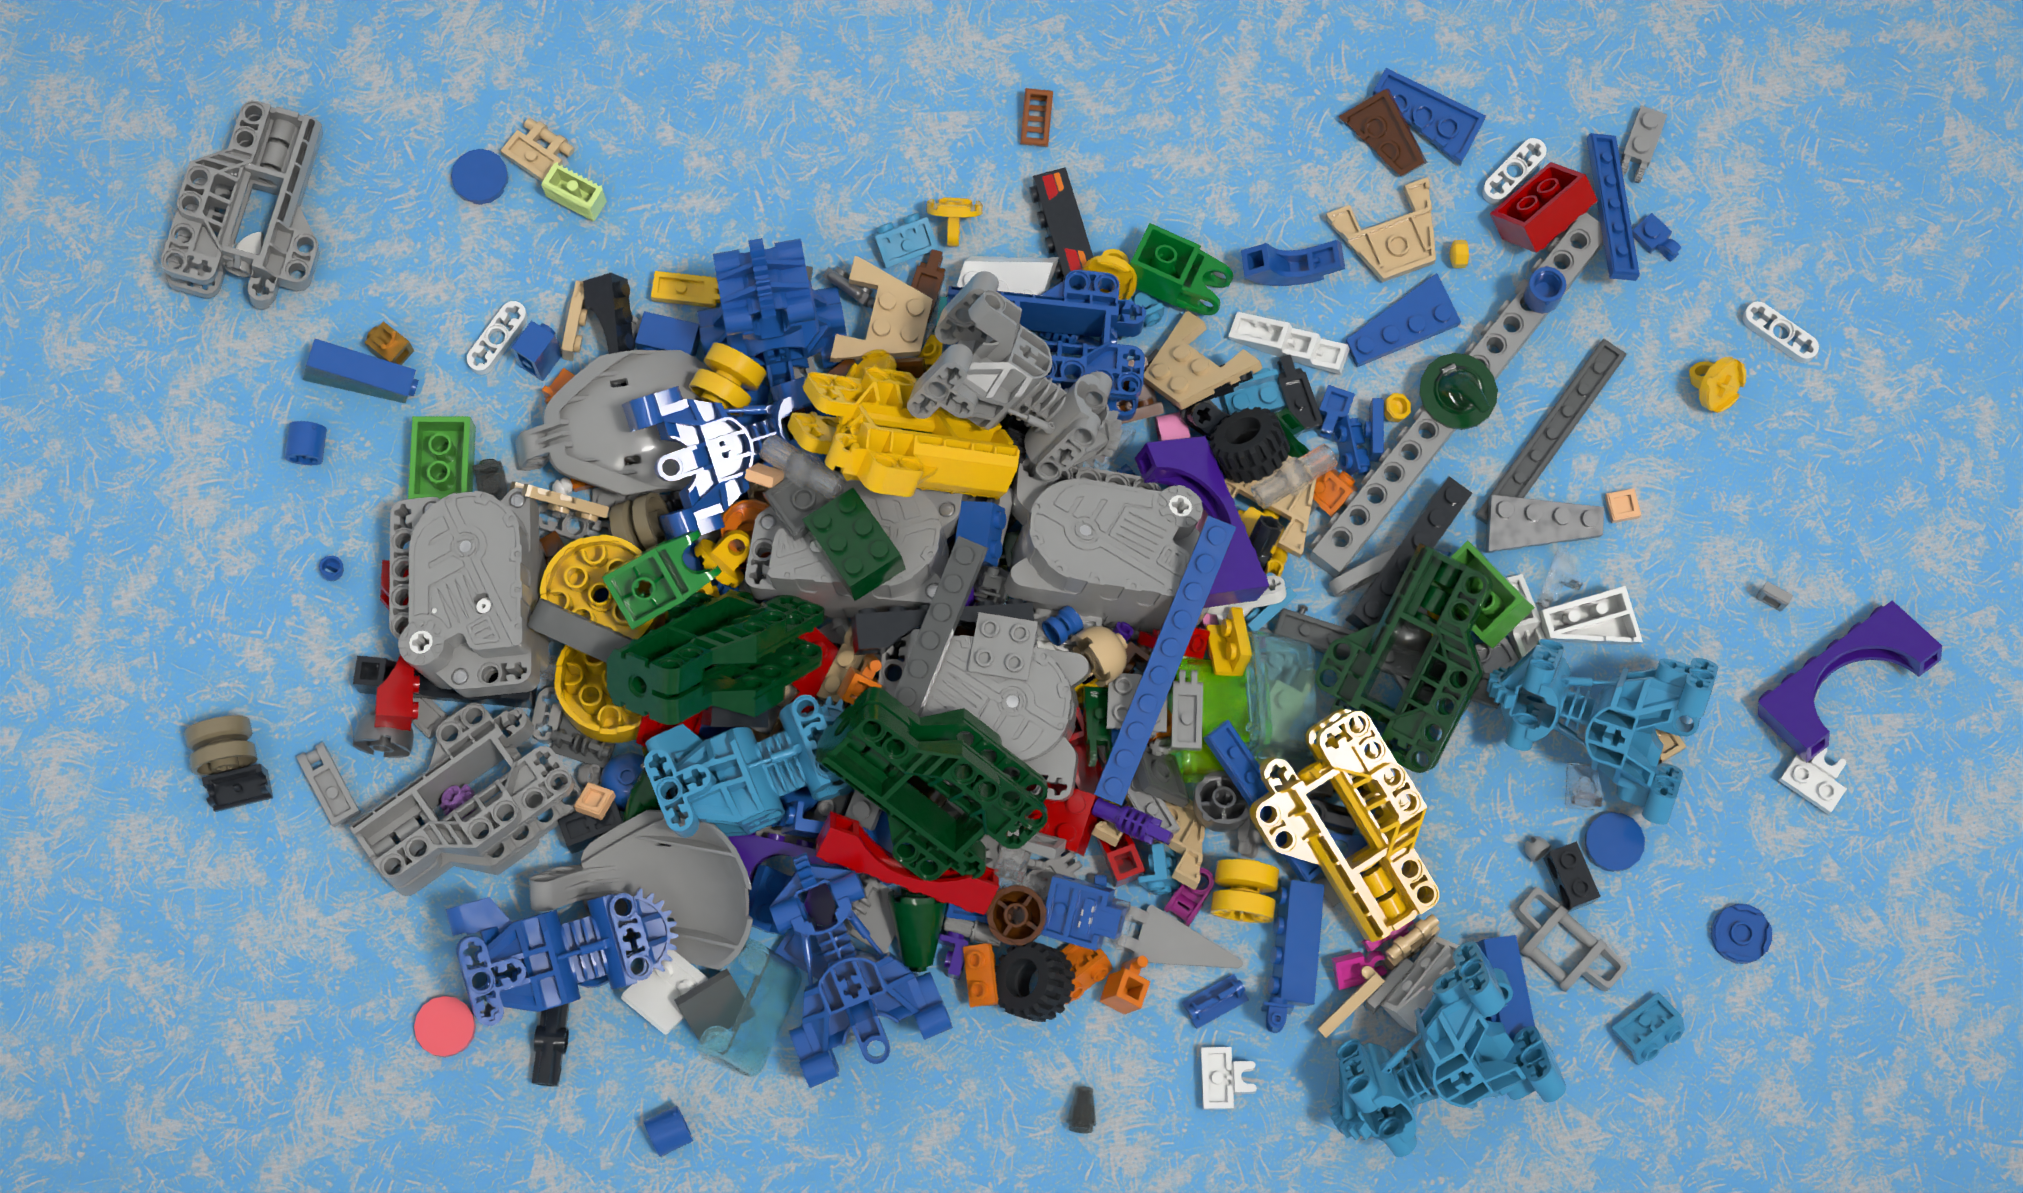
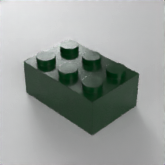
(854, 544)

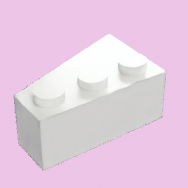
(1014, 274)
(1593, 619)
(1417, 984)

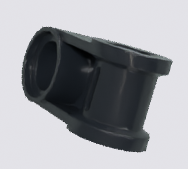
(1207, 419)

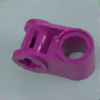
(1190, 899)

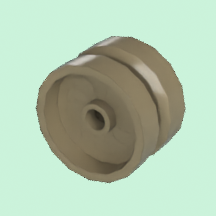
(639, 520)
(220, 745)

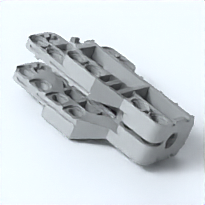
(257, 161)
(454, 841)

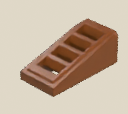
(1038, 95)

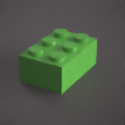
(441, 456)
(1505, 605)

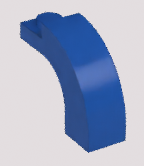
(1291, 267)

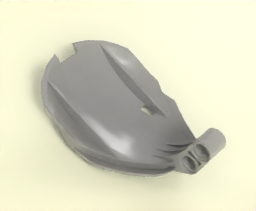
(588, 431)
(695, 877)

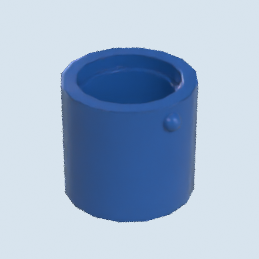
(1545, 289)
(305, 443)
(668, 1131)

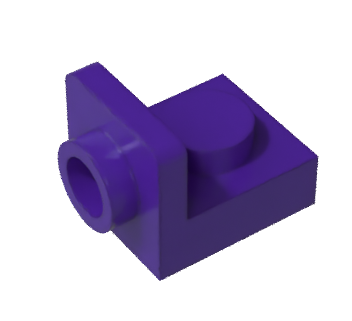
(954, 959)

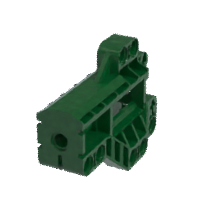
(1450, 634)
(748, 640)
(884, 744)

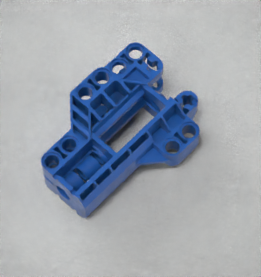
(1086, 314)

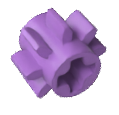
(455, 797)

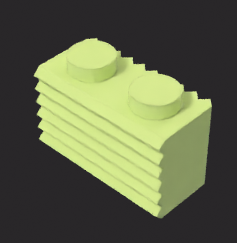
(574, 191)

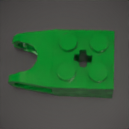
(1178, 271)
(669, 579)

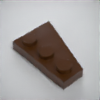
(1386, 131)

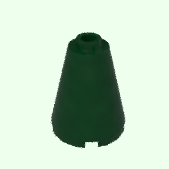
(917, 927)

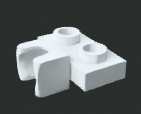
(1815, 780)
(1223, 1078)

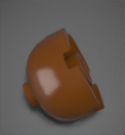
(1017, 915)

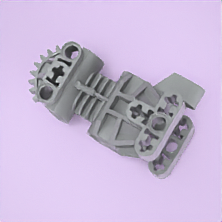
(1003, 371)

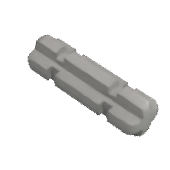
(1162, 746)

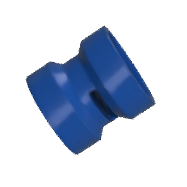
(1063, 625)

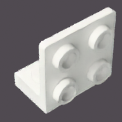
(656, 995)

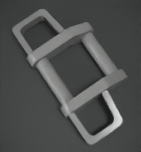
(1596, 947)

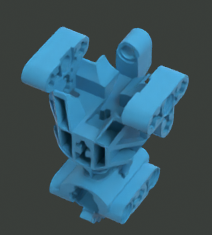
(1618, 721)
(738, 779)
(1456, 1056)

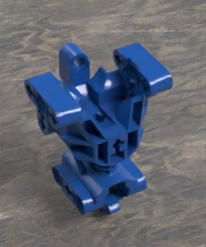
(772, 310)
(714, 448)
(557, 953)
(854, 983)

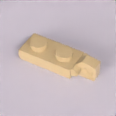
(576, 317)

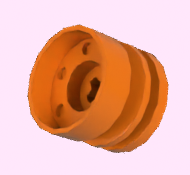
(742, 517)

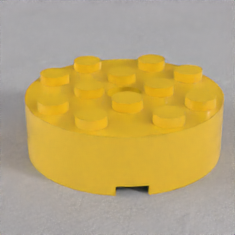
(578, 573)
(586, 701)

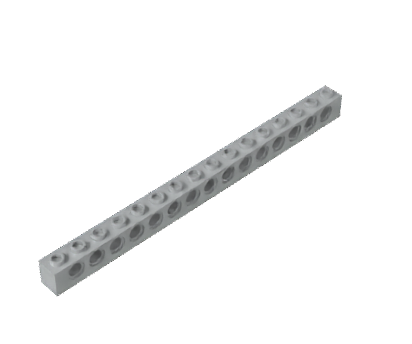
(1336, 559)

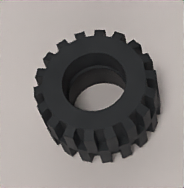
(1249, 445)
(1052, 986)

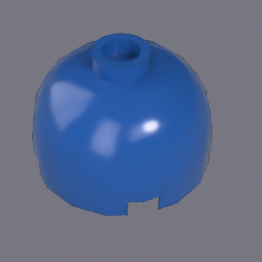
(620, 775)

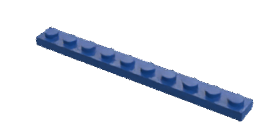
(1164, 660)

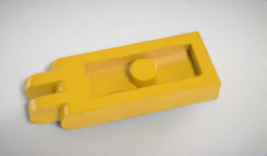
(685, 289)

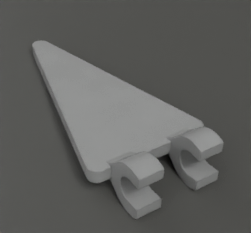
(1171, 942)

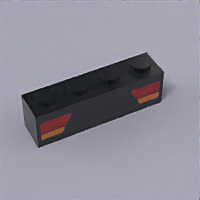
(1062, 221)

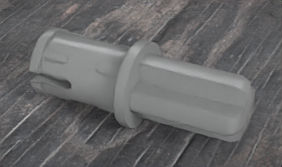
(974, 930)

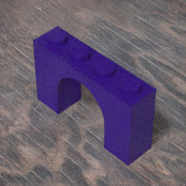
(757, 849)

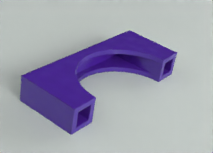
(1193, 465)
(1884, 636)

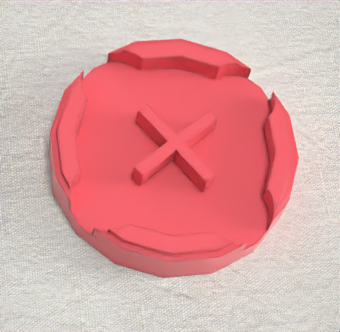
(444, 1026)

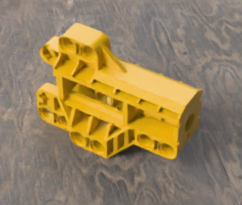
(894, 461)
(1388, 832)

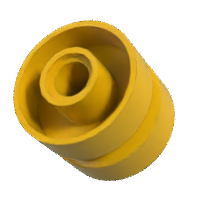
(728, 379)
(1245, 882)

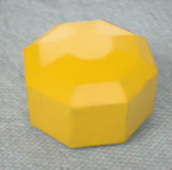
(1459, 254)
(1396, 407)

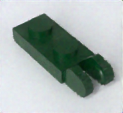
(1095, 722)

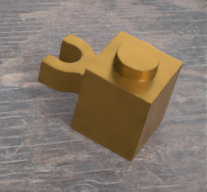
(388, 344)

